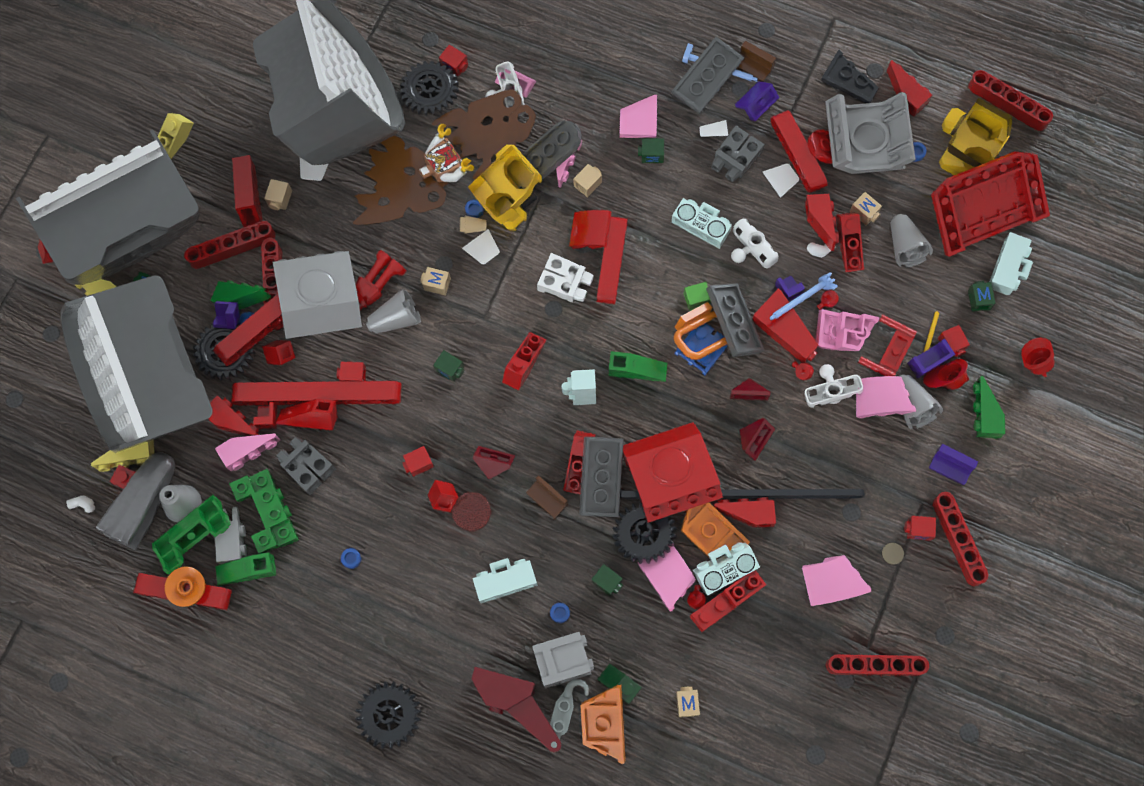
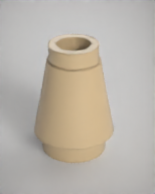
(472, 224)

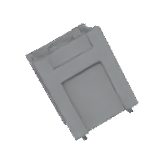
(563, 659)

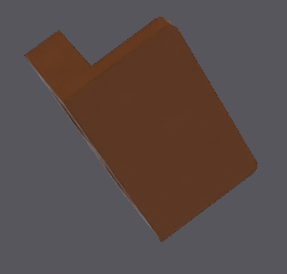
(756, 61)
(547, 497)

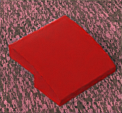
(590, 229)

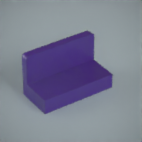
(758, 100)
(952, 464)

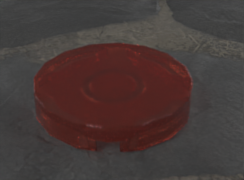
(471, 511)

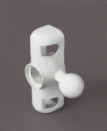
(506, 84)
(747, 236)
(840, 385)

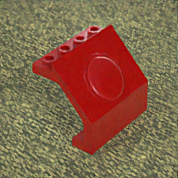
(672, 471)

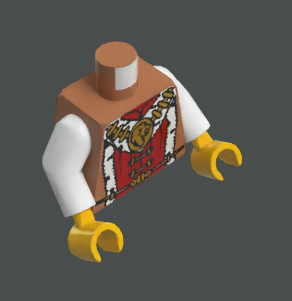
(443, 160)

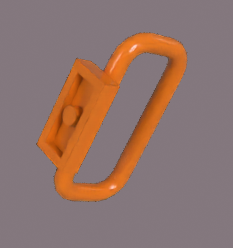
(692, 321)

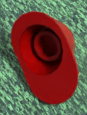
(1038, 356)
(949, 376)

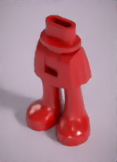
(369, 292)

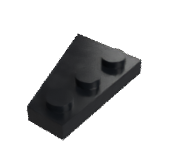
(848, 79)

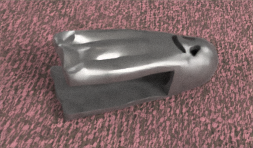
(137, 504)

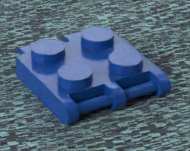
(698, 340)

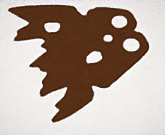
(491, 138)
(397, 185)

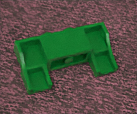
(269, 503)
(190, 530)

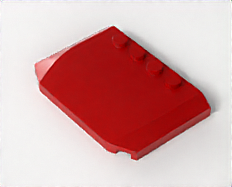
(989, 200)

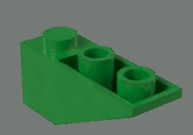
(241, 293)
(636, 367)
(989, 415)
(246, 569)

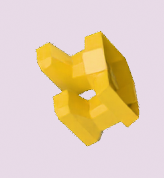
(500, 186)

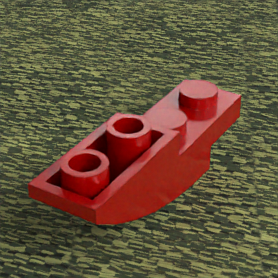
(727, 600)

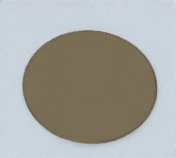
(893, 553)

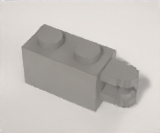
(230, 544)

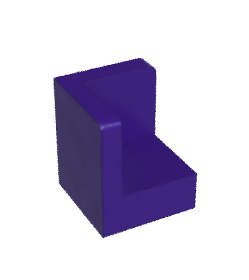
(790, 288)
(226, 315)

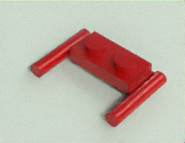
(895, 351)

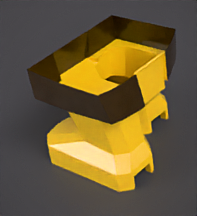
(975, 136)

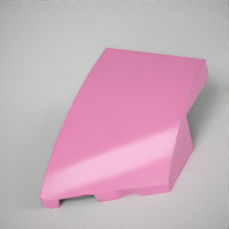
(639, 119)
(843, 330)
(883, 397)
(668, 576)
(833, 581)

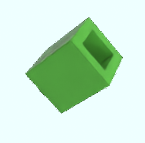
(696, 295)

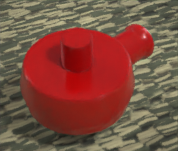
(828, 299)
(803, 371)
(696, 598)

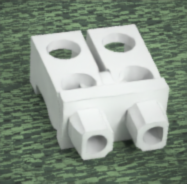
(564, 278)

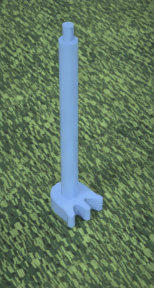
(688, 56)
(825, 283)

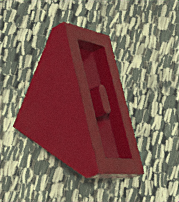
(750, 391)
(755, 437)
(492, 461)

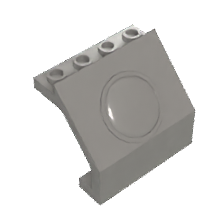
(870, 135)
(317, 294)

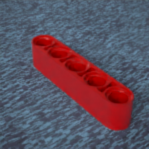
(1013, 108)
(798, 151)
(220, 244)
(612, 261)
(268, 274)
(249, 332)
(960, 549)
(155, 587)
(885, 660)

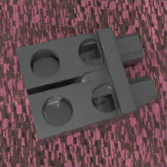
(737, 154)
(300, 460)

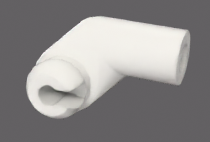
(818, 250)
(82, 501)

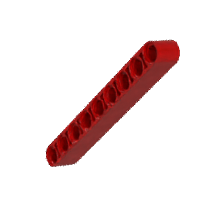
(299, 392)

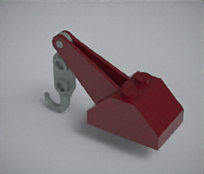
(516, 698)

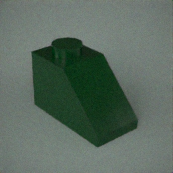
(612, 677)

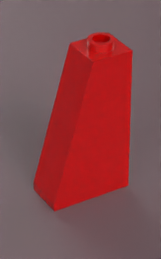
(246, 191)
(787, 329)

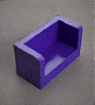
(931, 358)

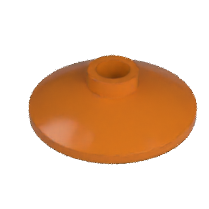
(175, 586)

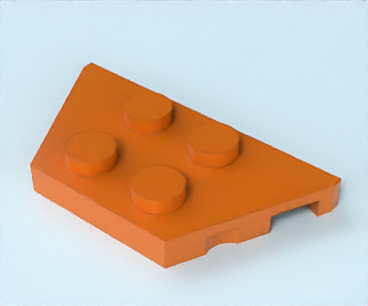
(710, 529)
(604, 723)

